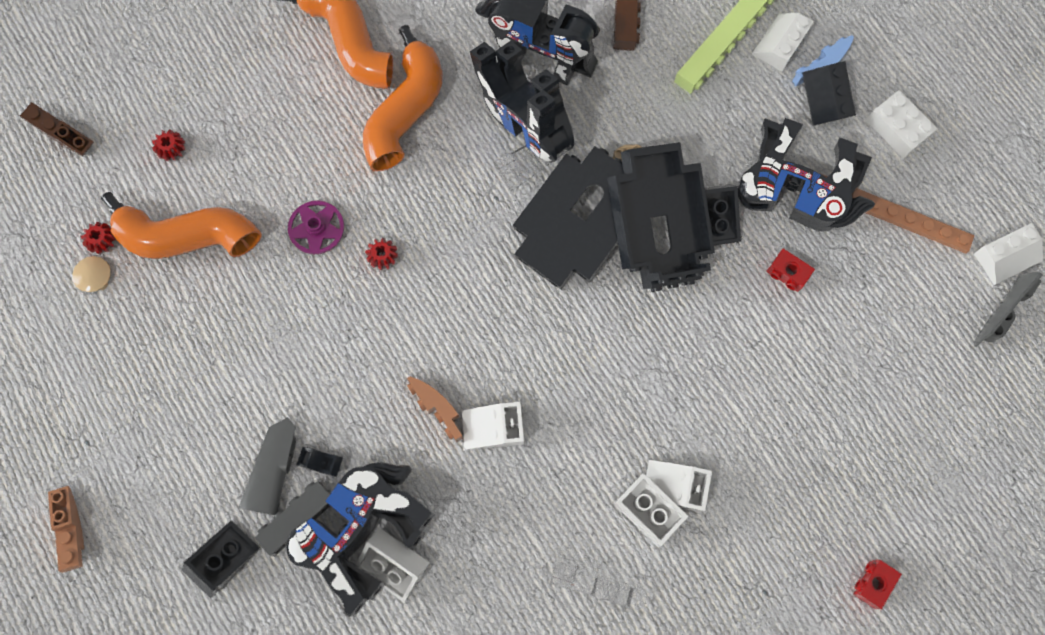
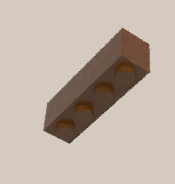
(626, 24)

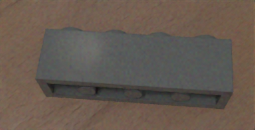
(307, 506)

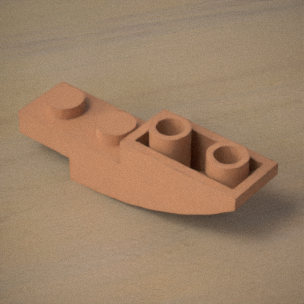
(432, 400)
(67, 529)

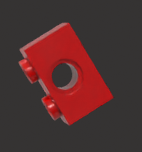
(800, 270)
(887, 581)

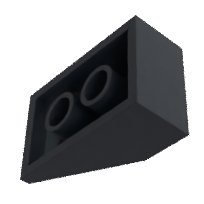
(724, 213)
(219, 559)

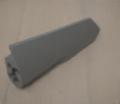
(1005, 316)
(269, 472)

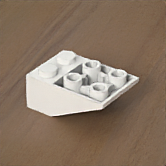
(493, 426)
(681, 483)

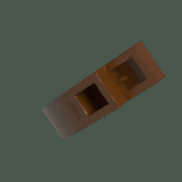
(56, 129)

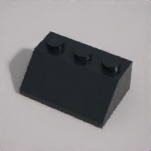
(829, 93)

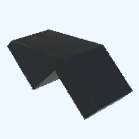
(319, 461)

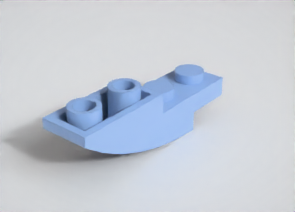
(828, 56)

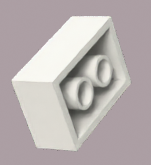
(901, 124)

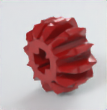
(168, 145)
(98, 238)
(380, 261)

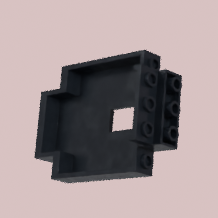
(656, 186)
(559, 239)

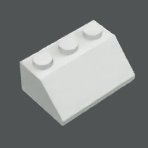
(783, 39)
(1011, 254)
(651, 510)
(392, 564)

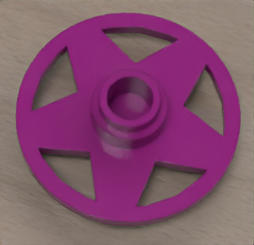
(315, 227)

